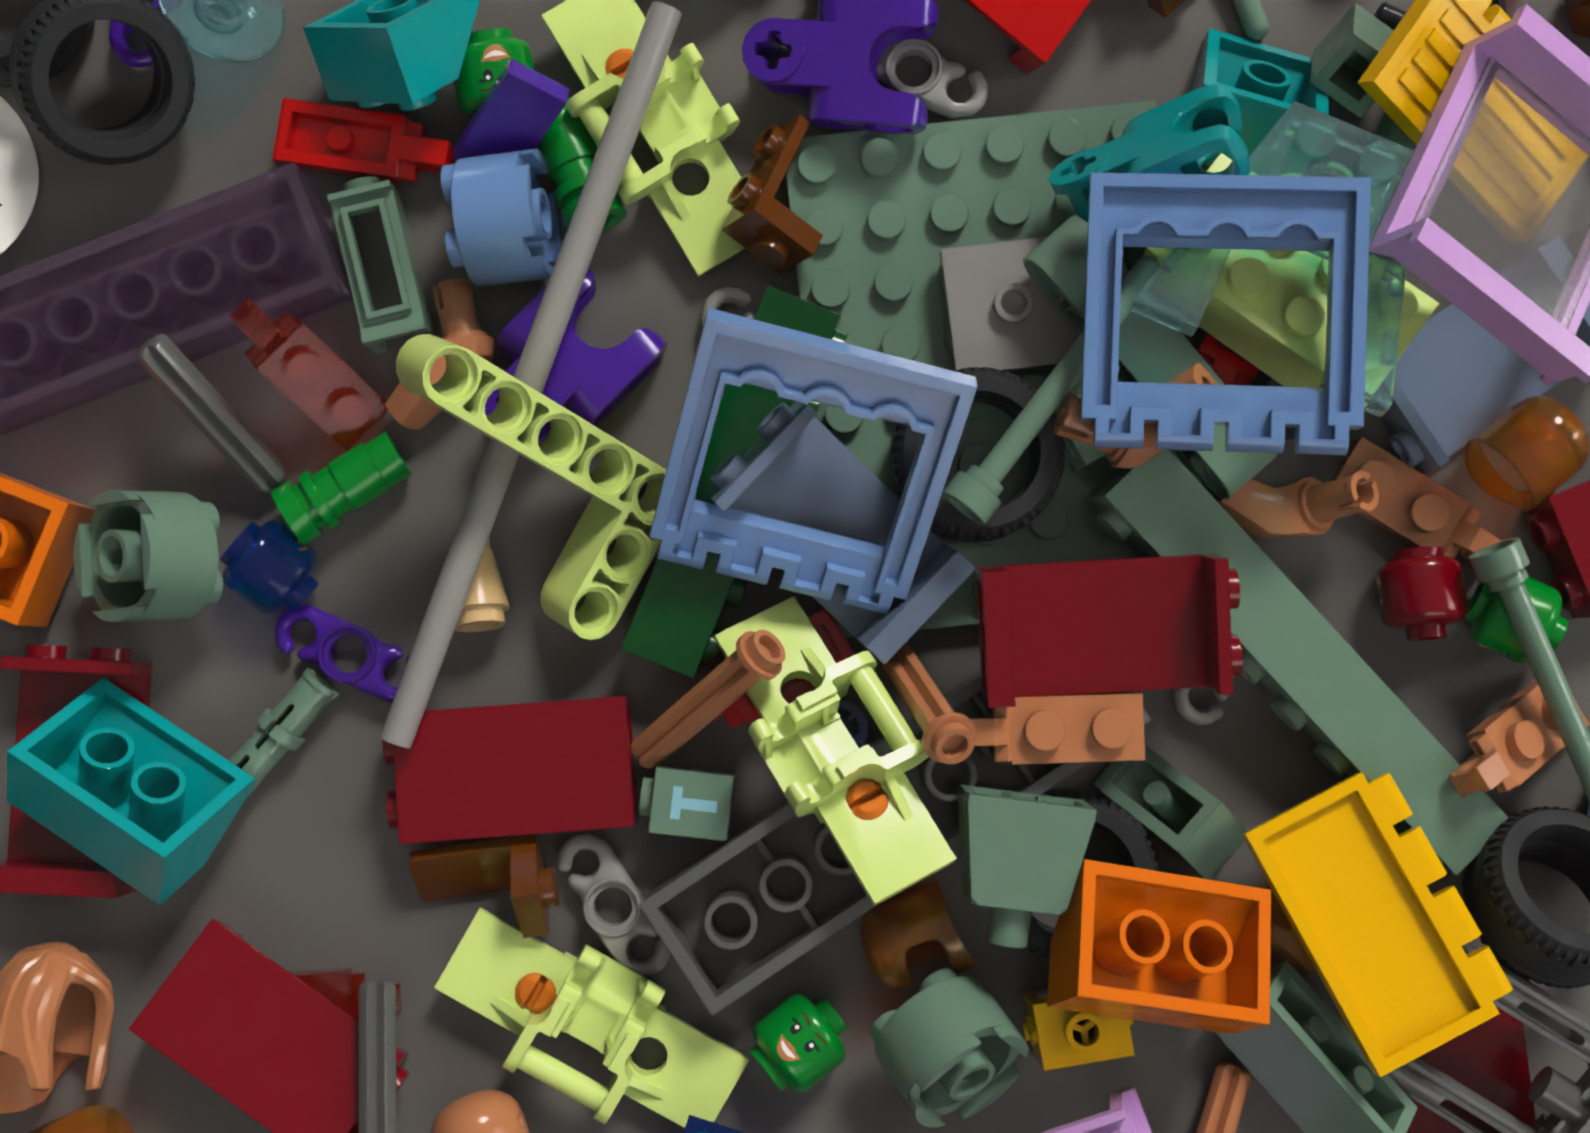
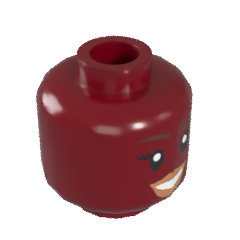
(1421, 592)

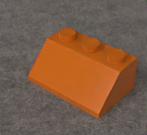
(1163, 949)

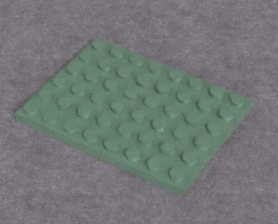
(883, 219)

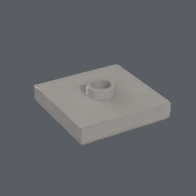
(998, 310)

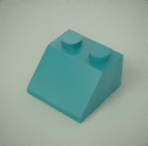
(391, 49)
(1261, 80)

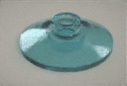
(242, 33)

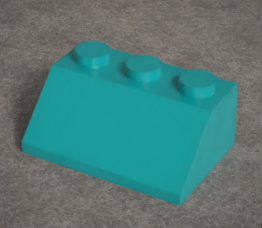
(127, 789)

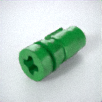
(569, 157)
(340, 487)

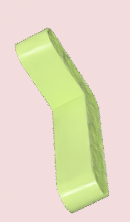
(566, 454)

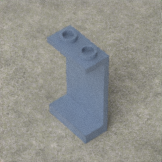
(1454, 386)
(814, 481)

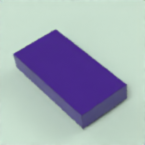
(513, 113)

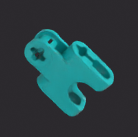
(1160, 144)

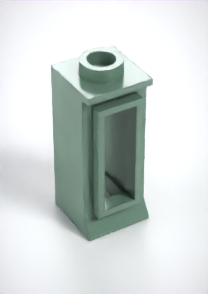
(413, 315)

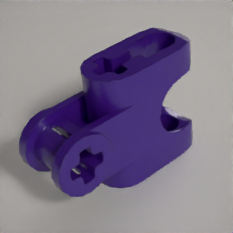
(839, 60)
(582, 376)

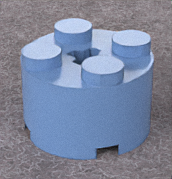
(501, 218)

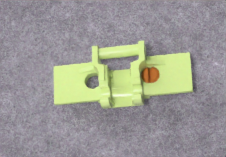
(679, 125)
(822, 770)
(601, 1004)

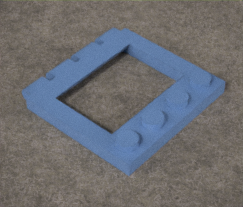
(1227, 214)
(829, 373)

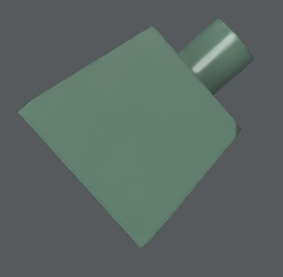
(1020, 855)

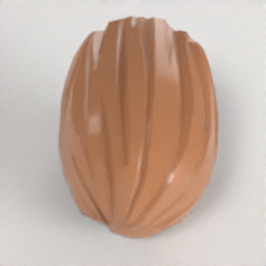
(50, 1014)

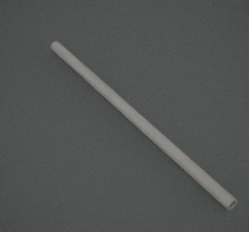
(532, 370)

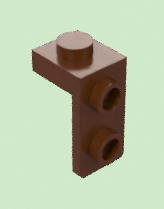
(759, 220)
(491, 867)

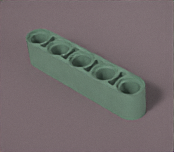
(1146, 349)

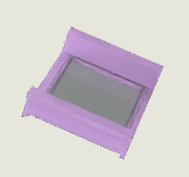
(1503, 194)

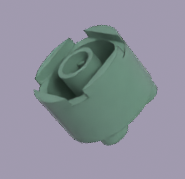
(148, 555)
(948, 1048)

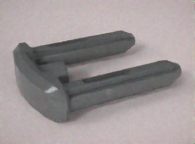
(1550, 1089)

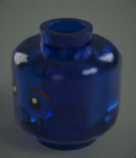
(270, 567)

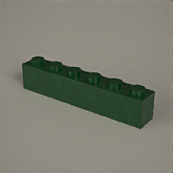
(685, 603)

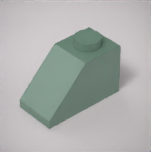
(1174, 811)

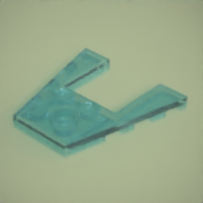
(1304, 145)

